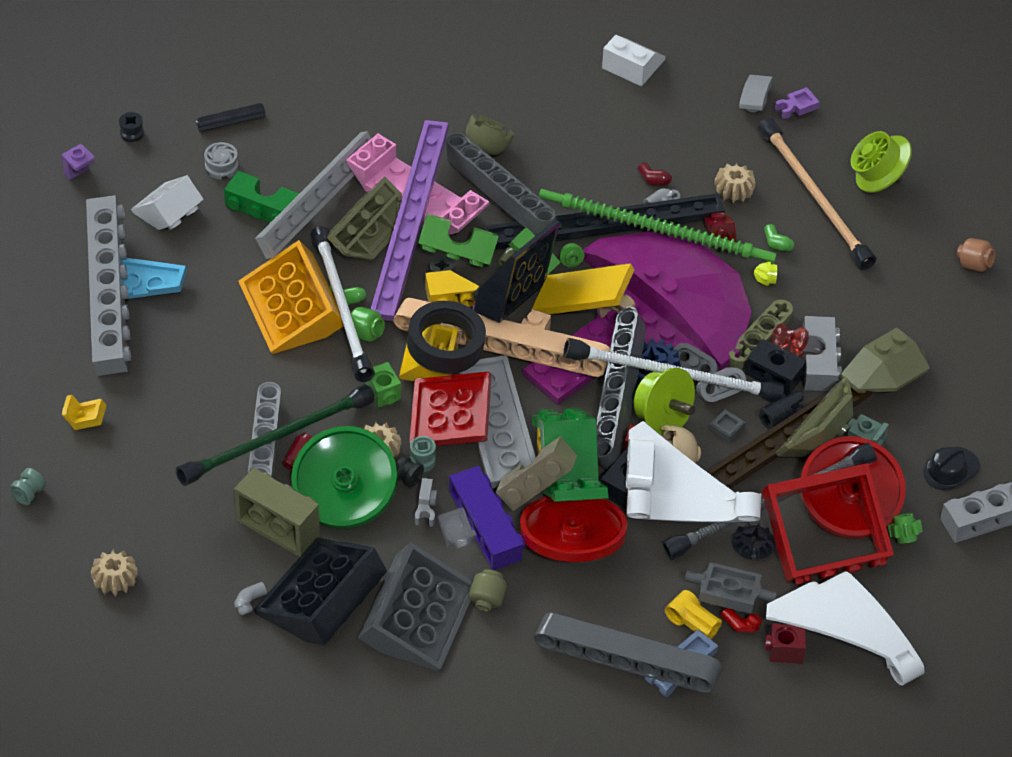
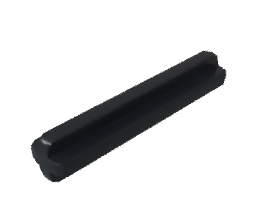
(230, 117)

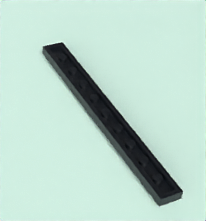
(585, 225)

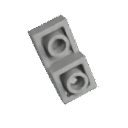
(755, 93)

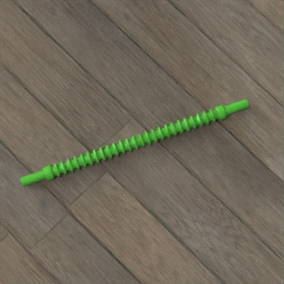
(746, 249)

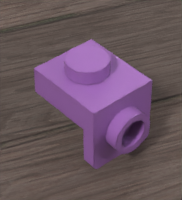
(76, 161)

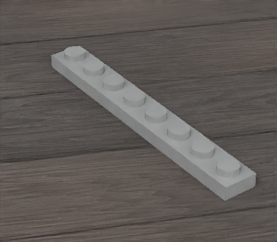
(309, 201)

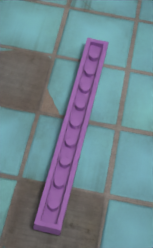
(410, 219)

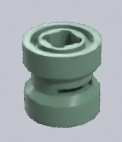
(423, 451)
(26, 488)

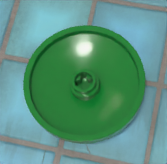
(347, 475)

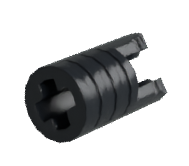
(781, 409)

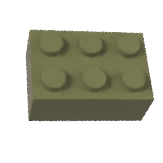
(277, 511)

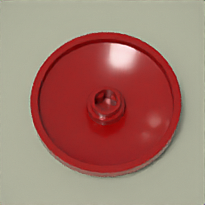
(840, 507)
(573, 528)

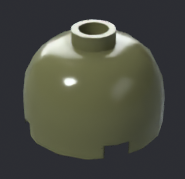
(488, 135)

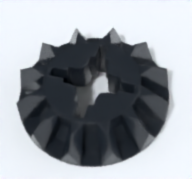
(761, 548)

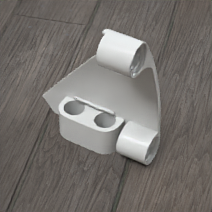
(674, 488)
(851, 614)

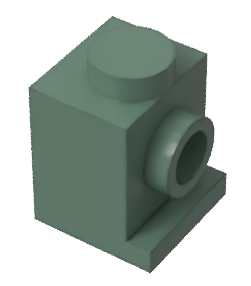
(868, 429)

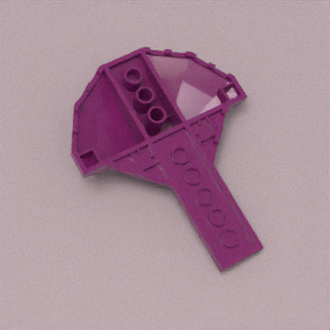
(677, 291)

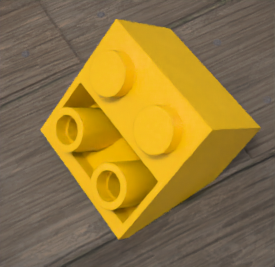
(437, 336)

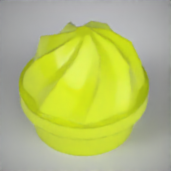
(766, 273)

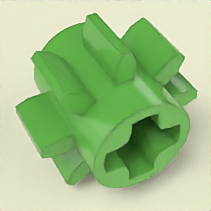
(905, 528)

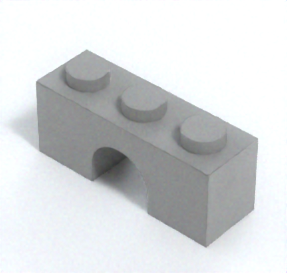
(822, 369)

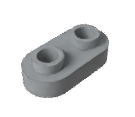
(719, 392)

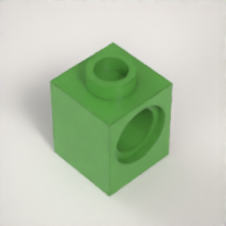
(385, 385)

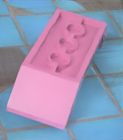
(379, 160)

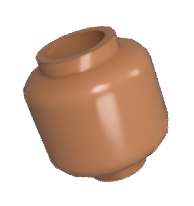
(976, 255)

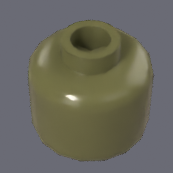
(488, 590)

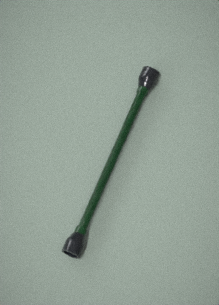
(194, 470)

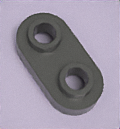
(698, 360)

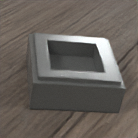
(727, 425)

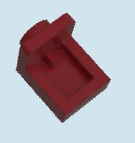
(721, 225)

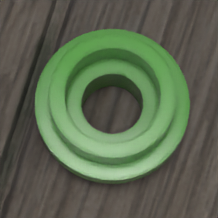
(571, 250)

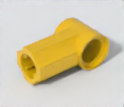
(687, 610)

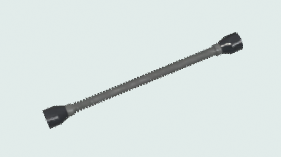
(680, 544)

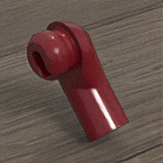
(654, 177)

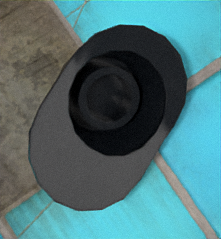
(950, 467)

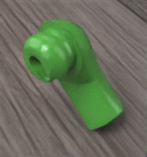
(777, 241)
(353, 295)

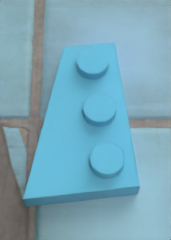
(153, 278)

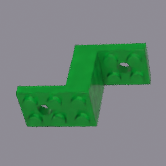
(580, 434)

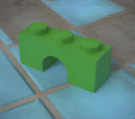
(477, 248)

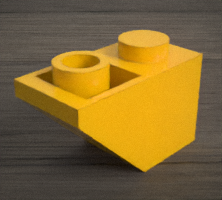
(449, 287)

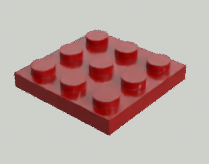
(452, 408)

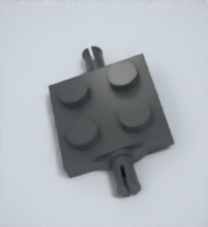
(730, 587)

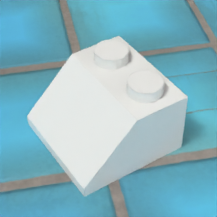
(630, 60)
(169, 203)

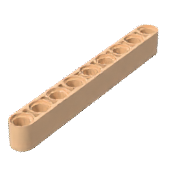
(518, 341)

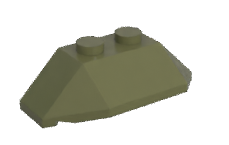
(368, 223)
(887, 364)
(822, 423)

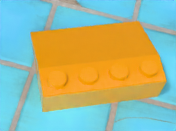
(291, 299)

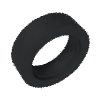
(442, 360)

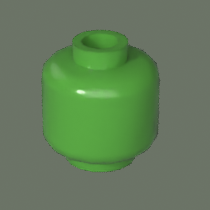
(367, 323)

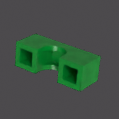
(244, 196)

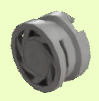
(221, 160)

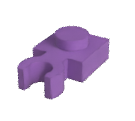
(799, 102)

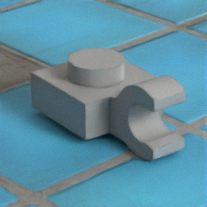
(426, 499)

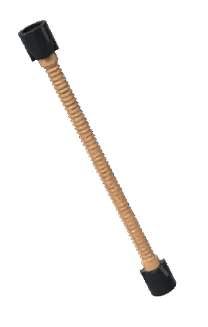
(860, 253)

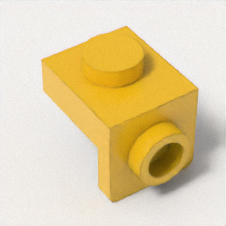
(83, 414)

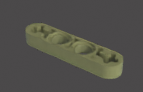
(755, 331)

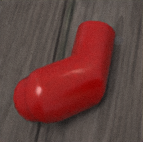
(739, 624)

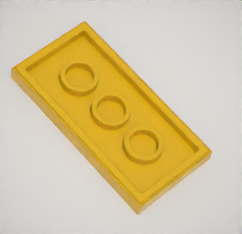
(583, 289)

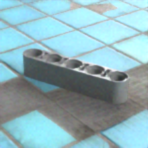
(266, 419)

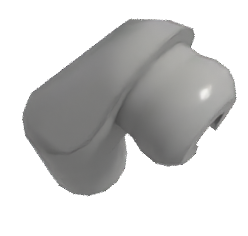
(662, 195)
(247, 595)

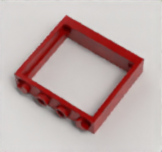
(872, 508)

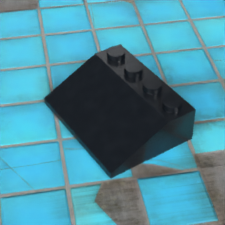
(518, 277)
(322, 589)

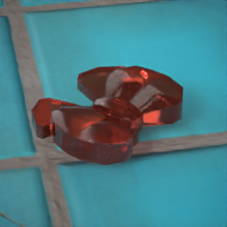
(795, 339)

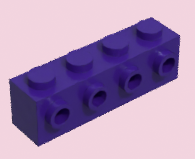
(486, 516)

